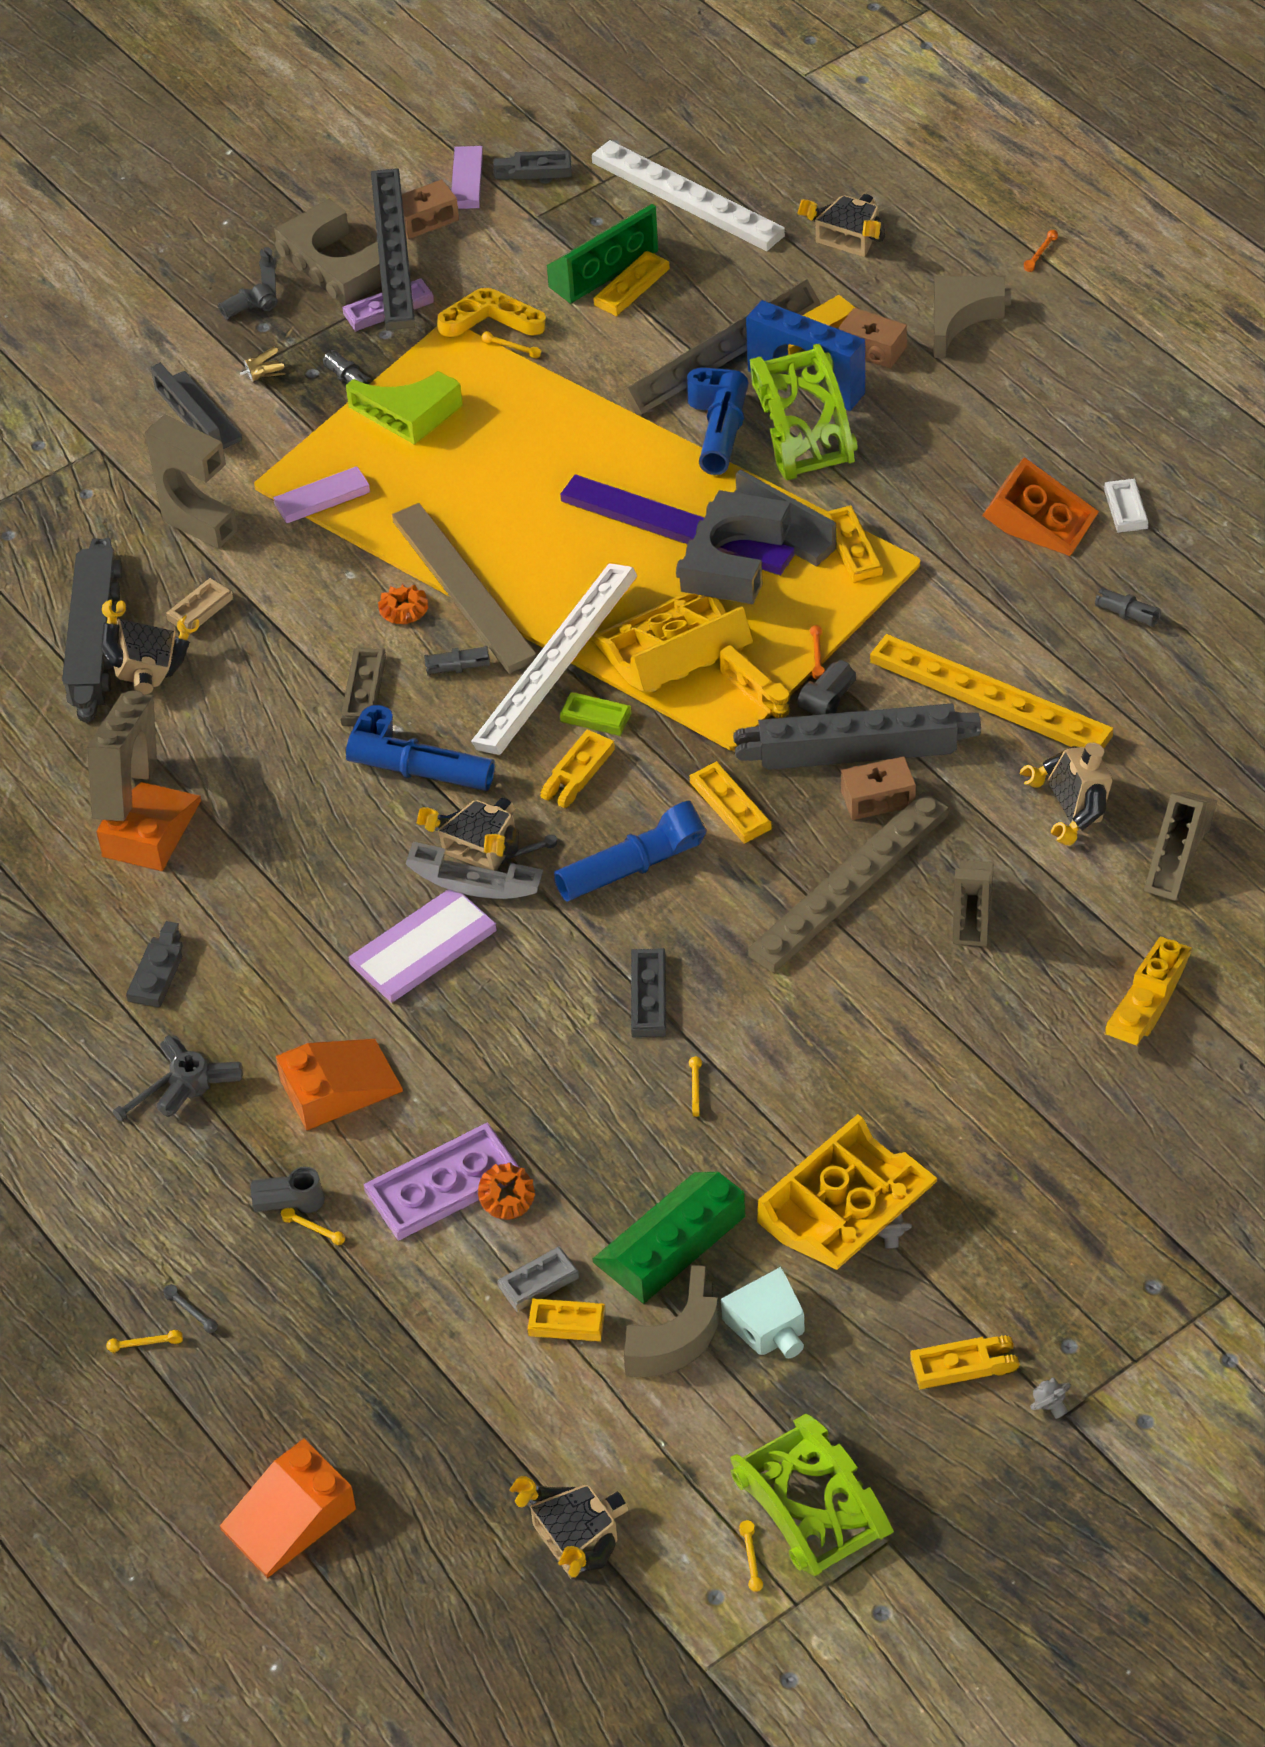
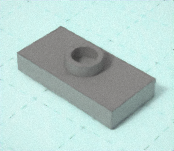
(538, 1278)

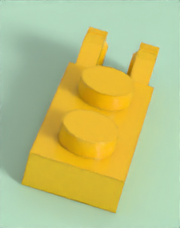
(754, 683)
(578, 767)
(963, 1361)

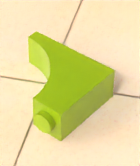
(407, 409)

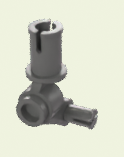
(260, 296)

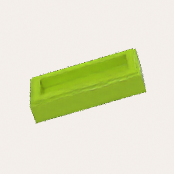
(595, 713)

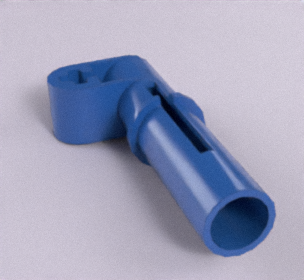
(723, 396)
(374, 745)
(676, 832)

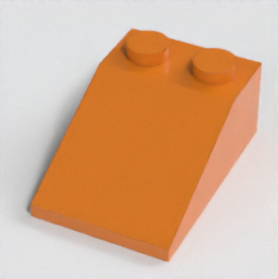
(1040, 509)
(150, 828)
(335, 1078)
(289, 1508)

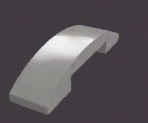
(471, 880)

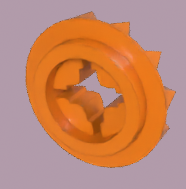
(405, 612)
(511, 1206)

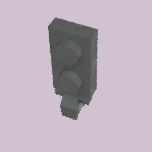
(534, 165)
(157, 967)

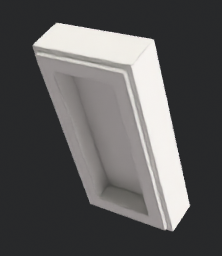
(1126, 505)

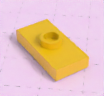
(566, 1319)

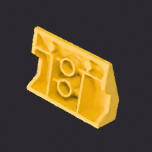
(672, 640)
(842, 1195)

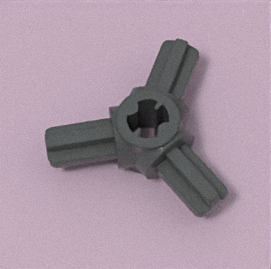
(191, 1075)

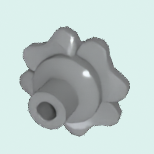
(893, 1231)
(1050, 1396)

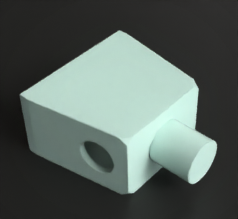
(766, 1315)

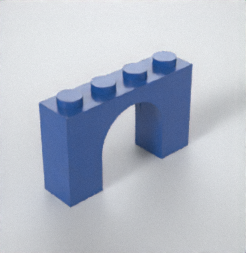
(773, 328)

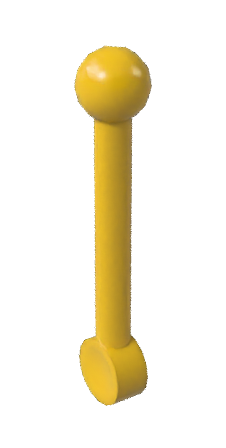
(533, 352)
(695, 1063)
(288, 1215)
(172, 1337)
(747, 1529)

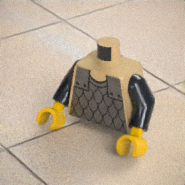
(846, 223)
(143, 651)
(1080, 785)
(476, 833)
(573, 1522)

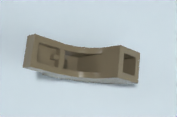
(677, 1343)

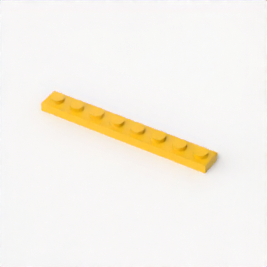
(989, 694)

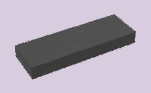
(648, 992)

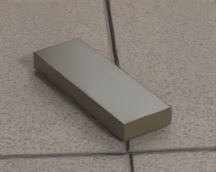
(362, 683)

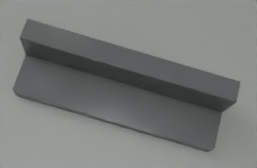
(194, 405)
(810, 532)

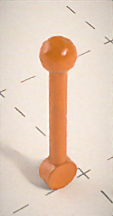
(1029, 265)
(818, 670)

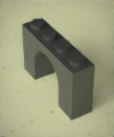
(729, 519)

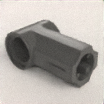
(825, 693)
(298, 1190)

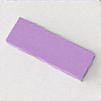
(467, 176)
(371, 309)
(321, 494)

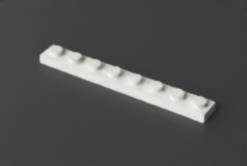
(688, 195)
(554, 659)

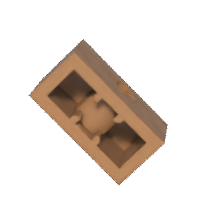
(429, 208)
(883, 337)
(877, 788)

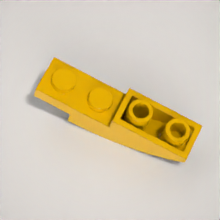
(1150, 991)

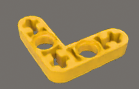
(492, 304)

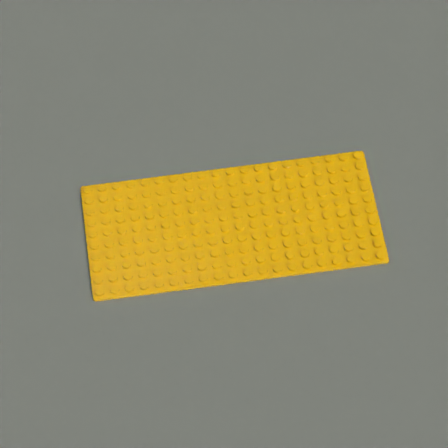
(495, 492)

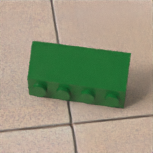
(604, 255)
(673, 1234)

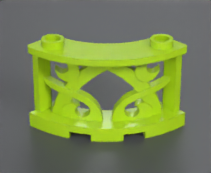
(769, 379)
(859, 1511)

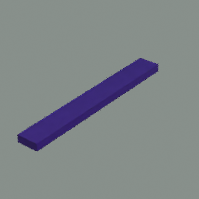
(664, 520)

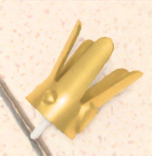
(257, 369)

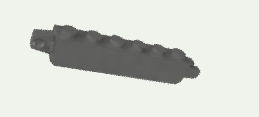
(85, 664)
(856, 736)

